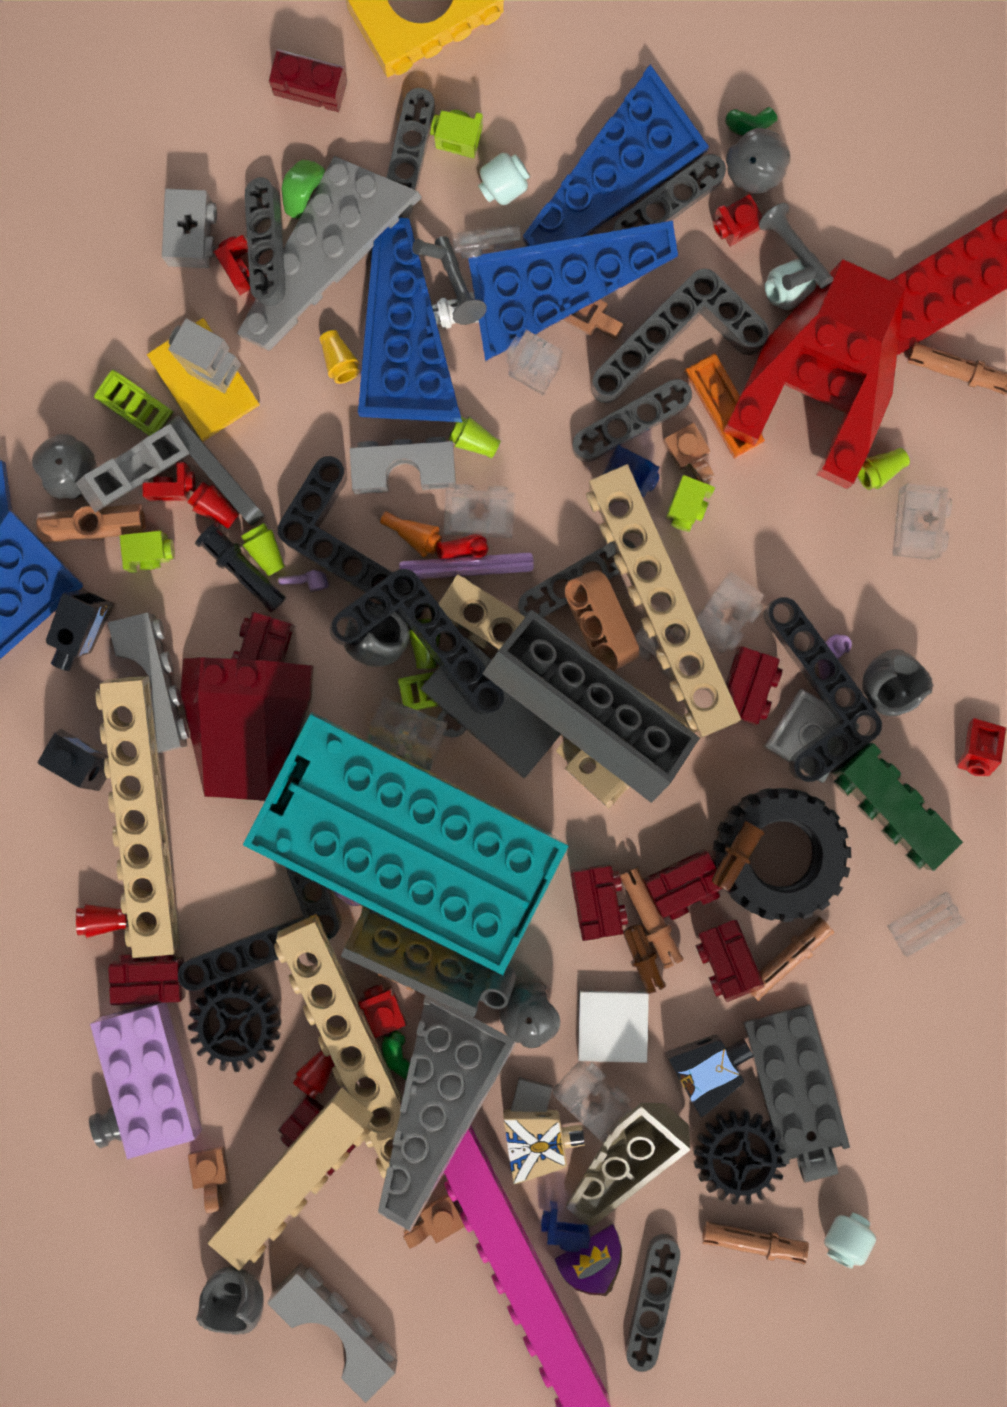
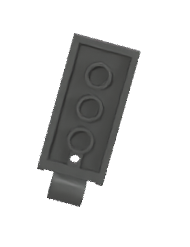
(426, 965)
(798, 1089)

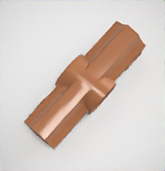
(70, 524)

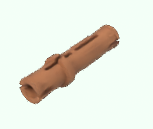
(953, 366)
(651, 918)
(818, 930)
(753, 1242)

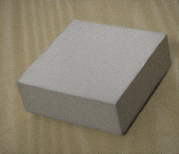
(531, 1096)

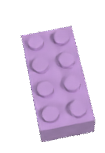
(146, 1079)

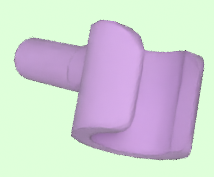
(316, 580)

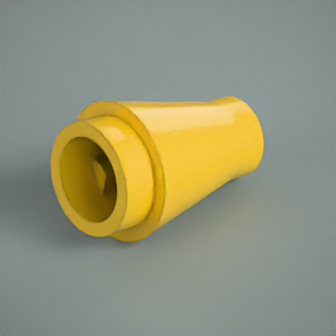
(339, 360)

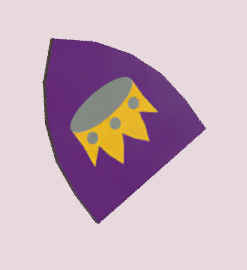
(594, 1268)

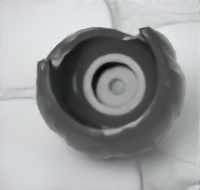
(770, 165)
(61, 478)
(381, 644)
(900, 678)
(532, 1002)
(231, 1302)

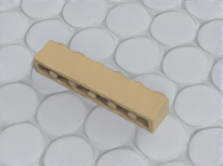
(291, 1179)

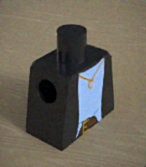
(77, 626)
(74, 761)
(709, 1070)

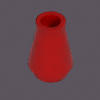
(213, 505)
(97, 920)
(314, 1074)

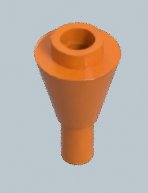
(418, 535)

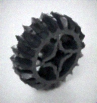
(212, 1043)
(766, 1162)

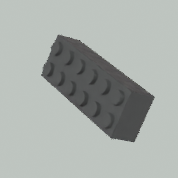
(591, 706)

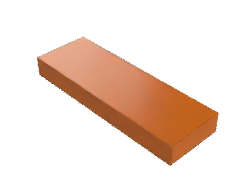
(718, 398)

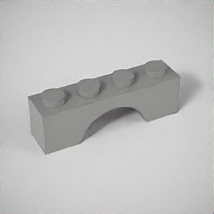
(140, 641)
(305, 1299)

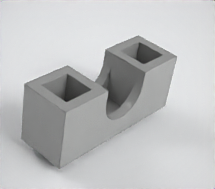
(203, 355)
(374, 463)
(132, 468)

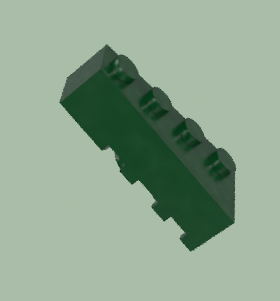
(896, 808)

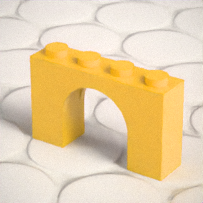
(401, 42)

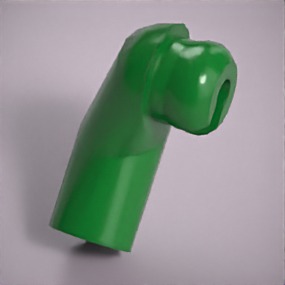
(742, 122)
(393, 1053)

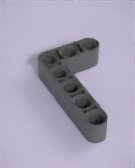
(671, 328)

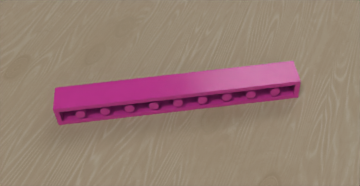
(522, 1277)

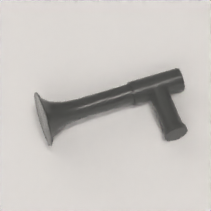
(814, 269)
(468, 308)

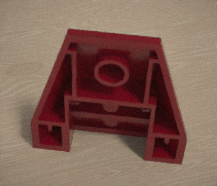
(243, 721)

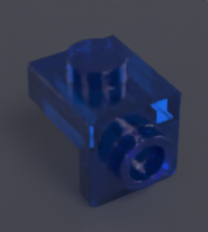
(643, 470)
(566, 1235)

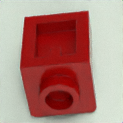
(737, 220)
(227, 253)
(167, 490)
(982, 748)
(382, 1010)

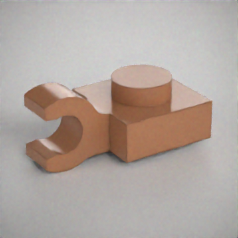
(593, 317)
(689, 449)
(208, 1171)
(439, 1220)

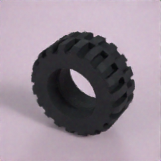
(827, 861)

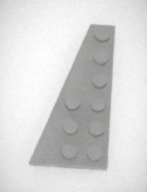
(327, 242)
(444, 1089)

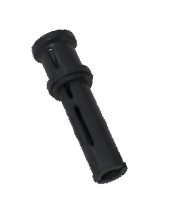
(230, 557)

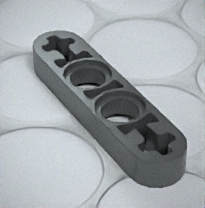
(408, 154)
(665, 197)
(265, 241)
(633, 423)
(216, 472)
(569, 573)
(648, 1301)

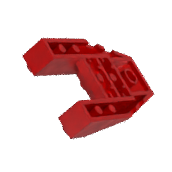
(835, 350)

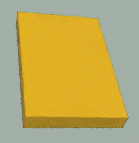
(202, 404)

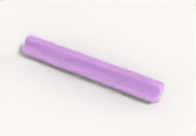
(470, 565)

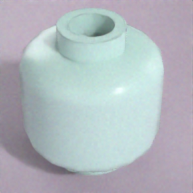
(503, 178)
(778, 294)
(850, 1240)

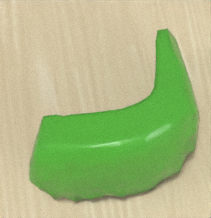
(299, 185)

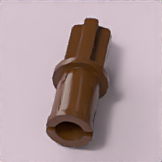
(737, 856)
(643, 958)

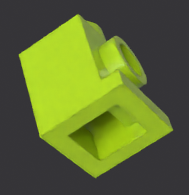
(457, 132)
(689, 503)
(146, 550)

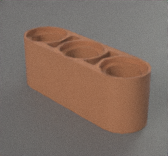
(601, 620)

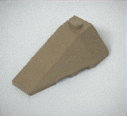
(630, 1157)

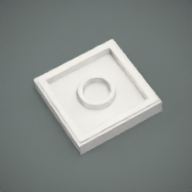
(800, 724)
(613, 1026)

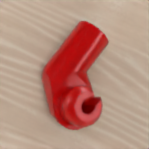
(470, 545)

